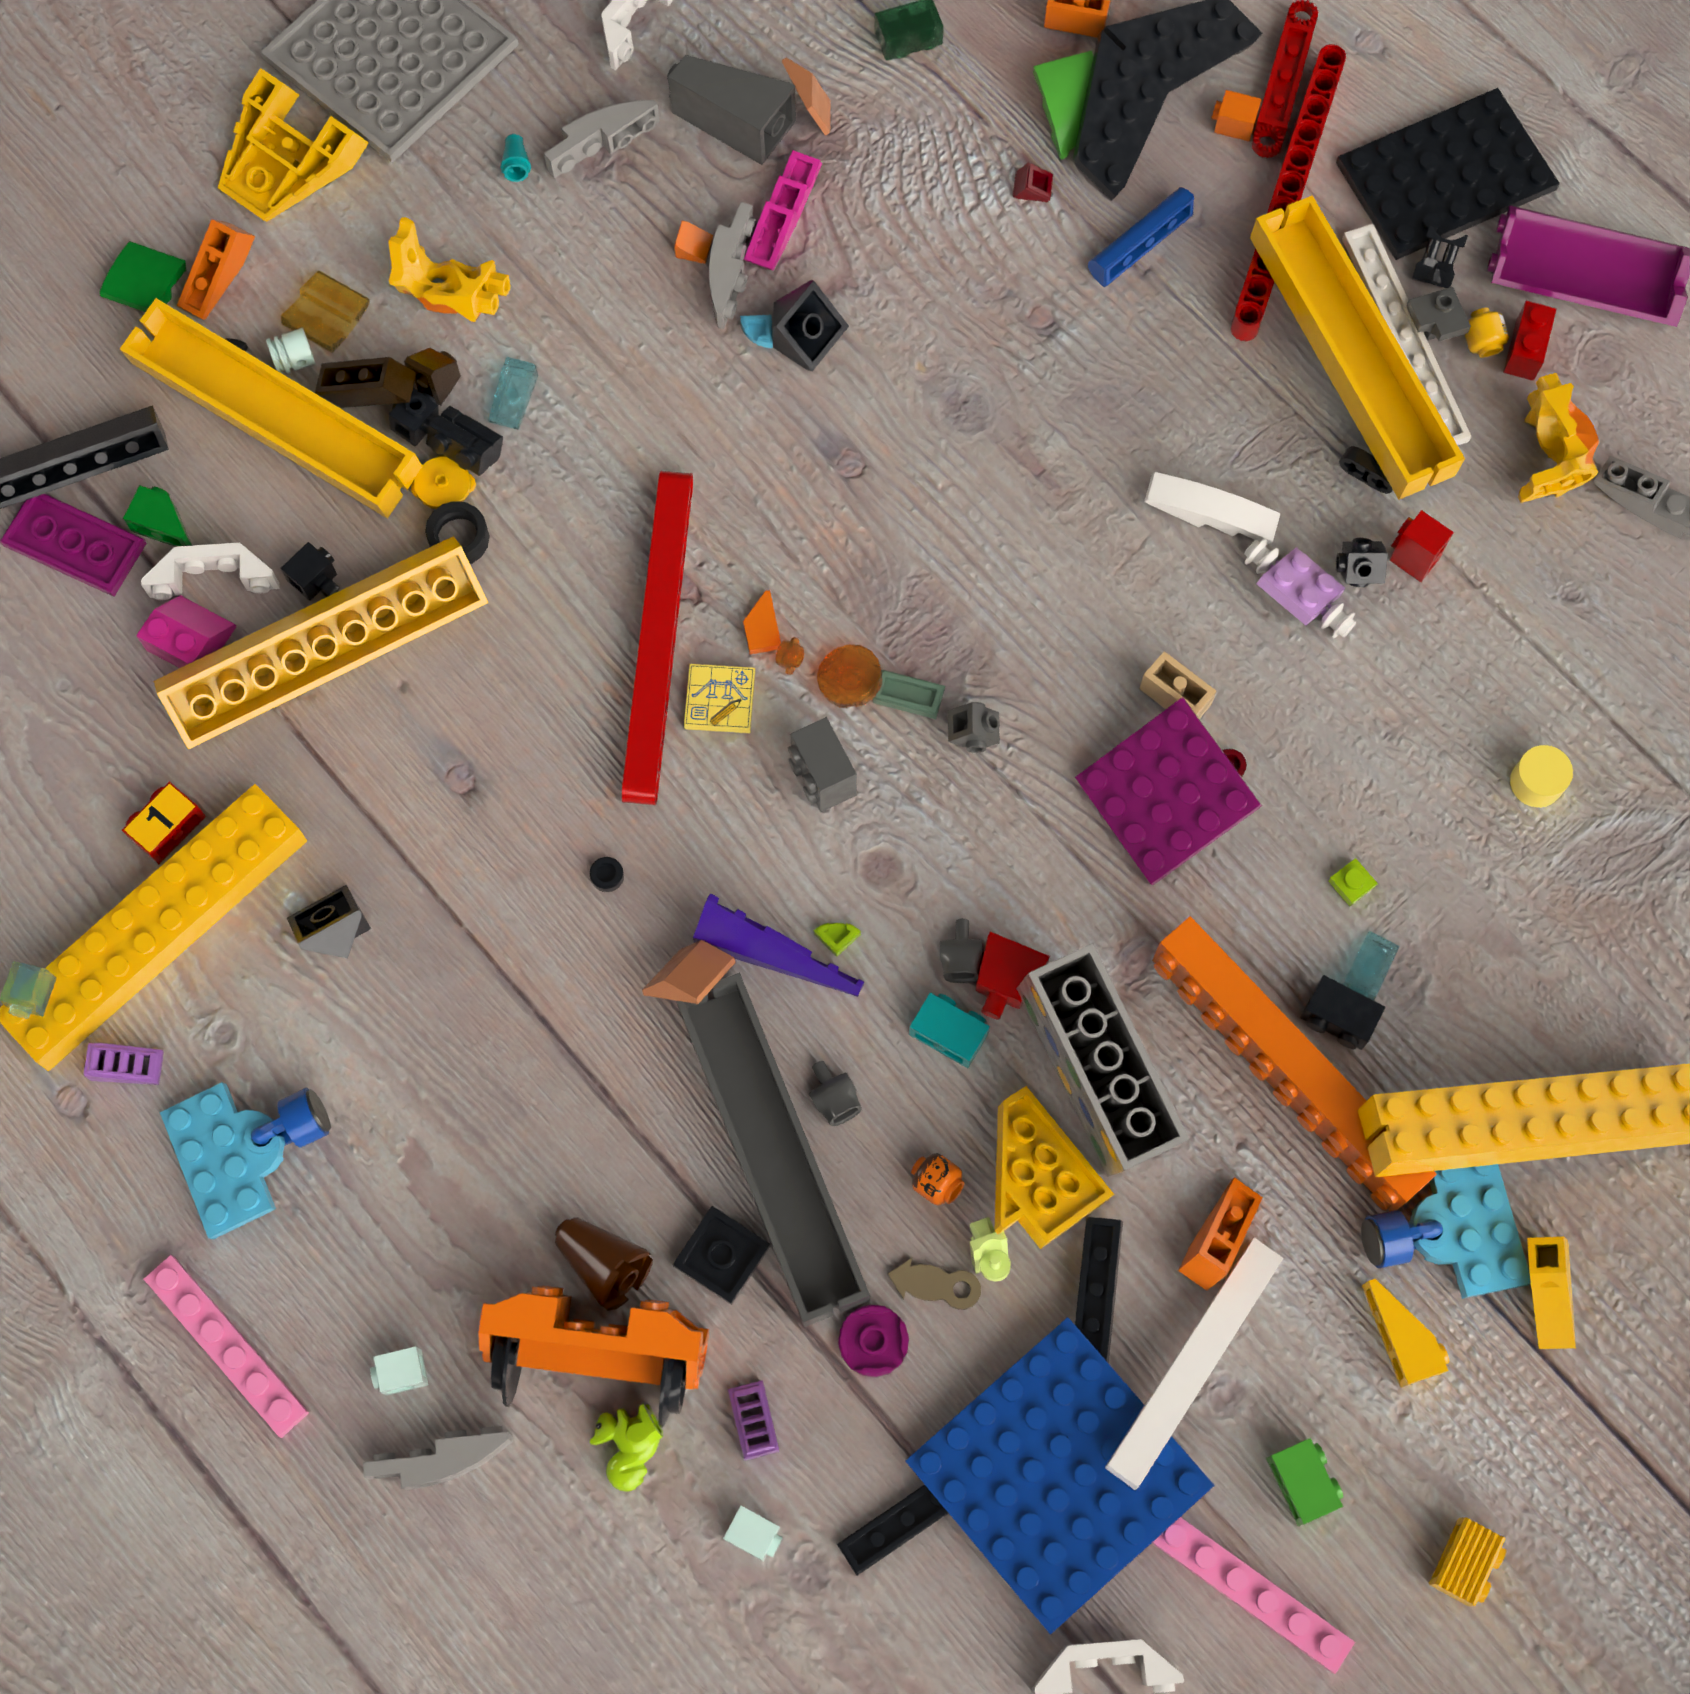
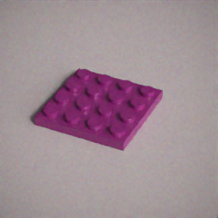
(1168, 791)

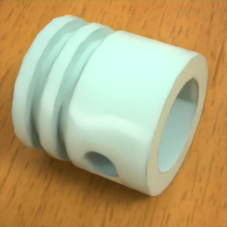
(291, 351)

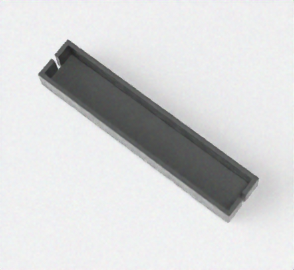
(774, 1153)

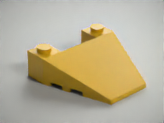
(275, 163)

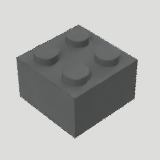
(823, 765)

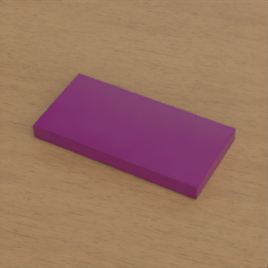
(73, 543)

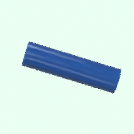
(1142, 237)

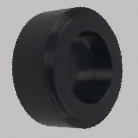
(606, 874)

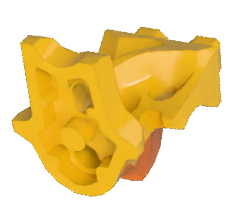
(464, 289)
(1564, 436)

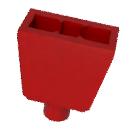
(1002, 970)

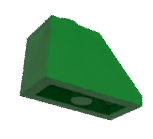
(156, 517)

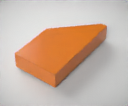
(761, 626)

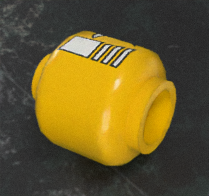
(1487, 333)

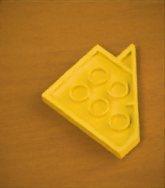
(1040, 1172)

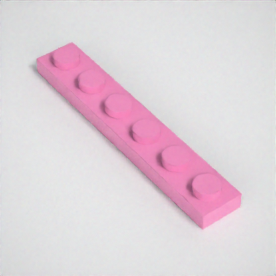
(226, 1346)
(1255, 1594)

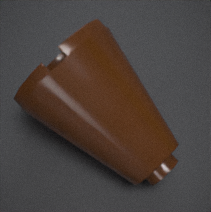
(603, 1261)

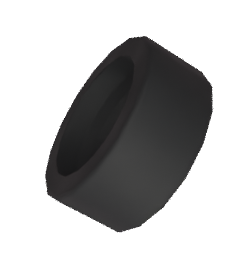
(459, 510)

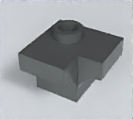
(1439, 315)

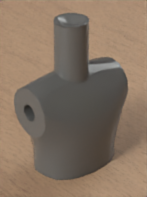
(961, 955)
(835, 1096)

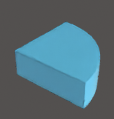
(758, 329)

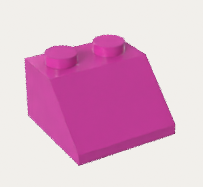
(184, 632)

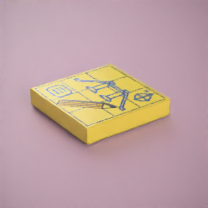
(719, 698)

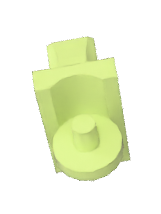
(989, 1251)

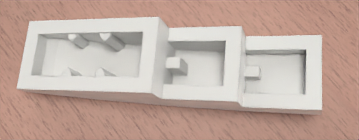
(1211, 506)

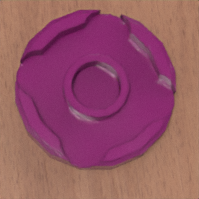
(873, 1341)

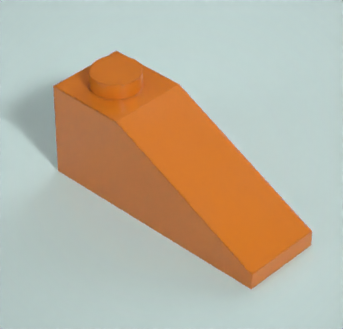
(215, 267)
(1221, 1235)

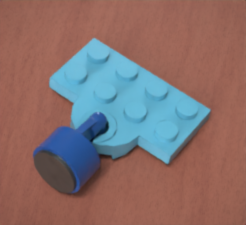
(232, 1151)
(1459, 1225)

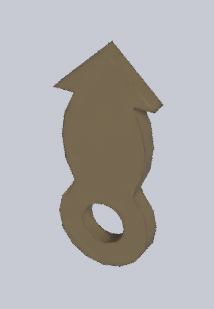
(934, 1284)

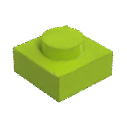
(1352, 882)

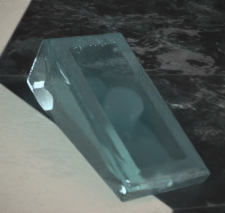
(513, 393)
(1371, 965)

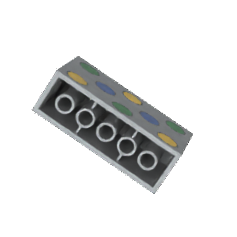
(1101, 1060)

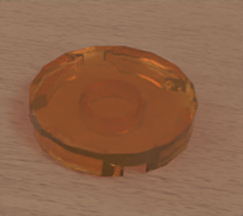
(850, 676)

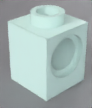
(399, 1371)
(753, 1534)

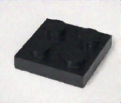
(721, 1255)

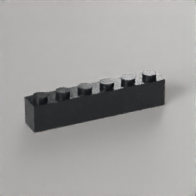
(80, 455)

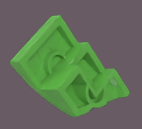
(1063, 90)

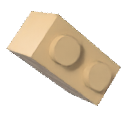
(1170, 680)

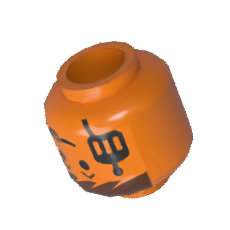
(937, 1179)

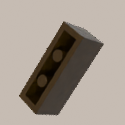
(365, 382)

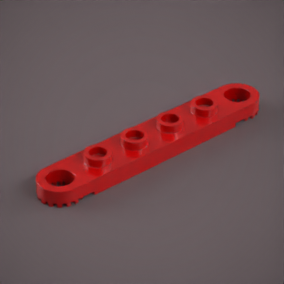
(1284, 78)

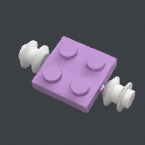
(1300, 586)

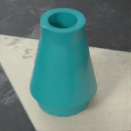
(515, 161)

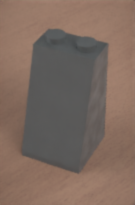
(733, 105)

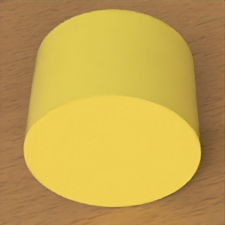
(1541, 776)

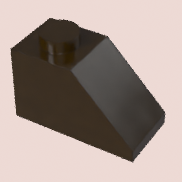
(435, 373)

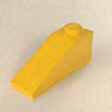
(1407, 1341)

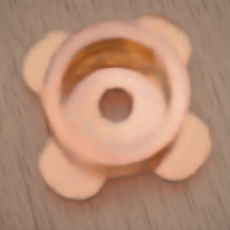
(790, 655)

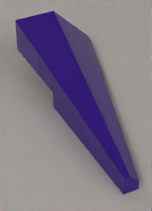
(767, 948)

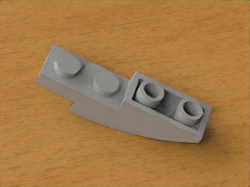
(607, 127)
(727, 263)
(1646, 496)
(453, 1458)

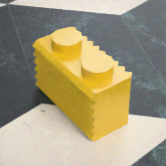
(1468, 1562)

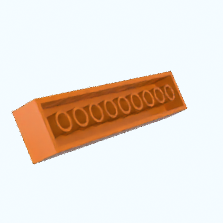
(1278, 1055)

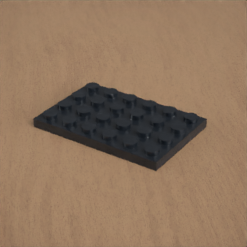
(1447, 172)

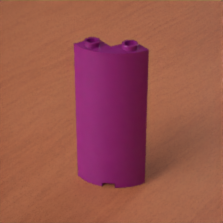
(1591, 265)

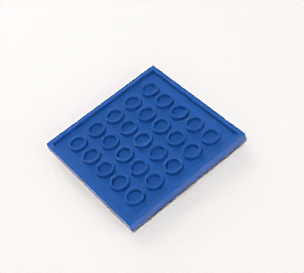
(1032, 1479)

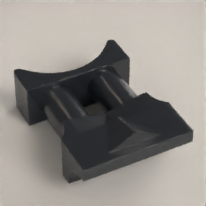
(1434, 271)

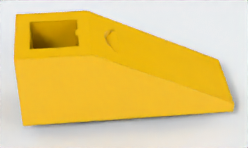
(1552, 1292)

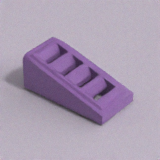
(94, 1057)
(761, 1449)

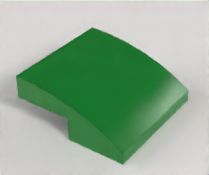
(142, 276)

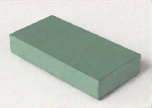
(910, 694)

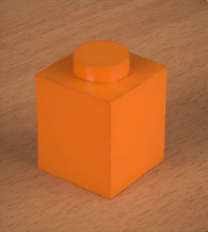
(1236, 115)

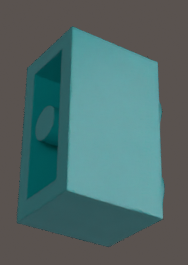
(949, 1029)

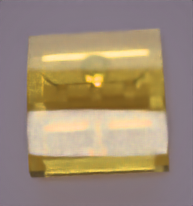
(325, 311)

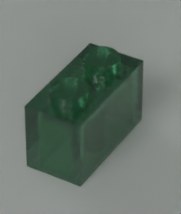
(908, 29)

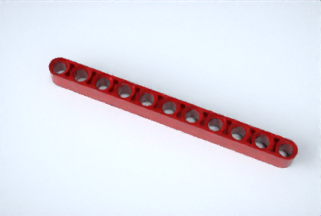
(1293, 178)
(657, 639)

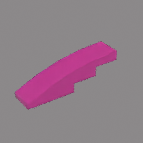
(783, 210)

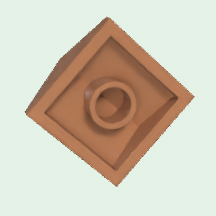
(811, 93)
(690, 973)

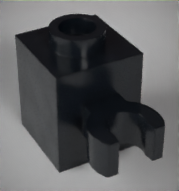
(311, 572)

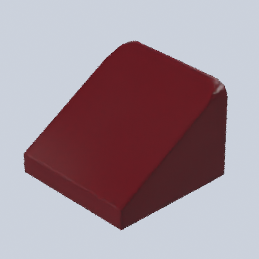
(1033, 183)

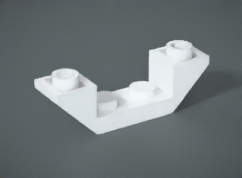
(617, 36)
(166, 576)
(1154, 1668)

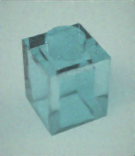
(27, 990)

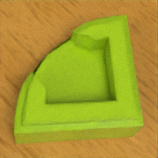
(837, 936)

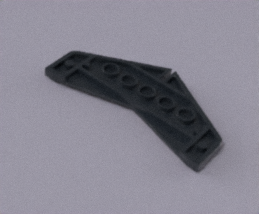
(1136, 70)

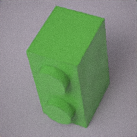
(1305, 1481)

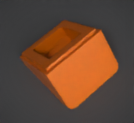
(693, 243)

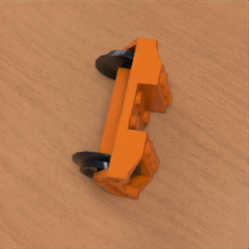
(535, 1333)

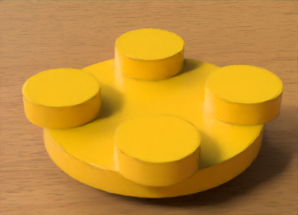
(442, 482)

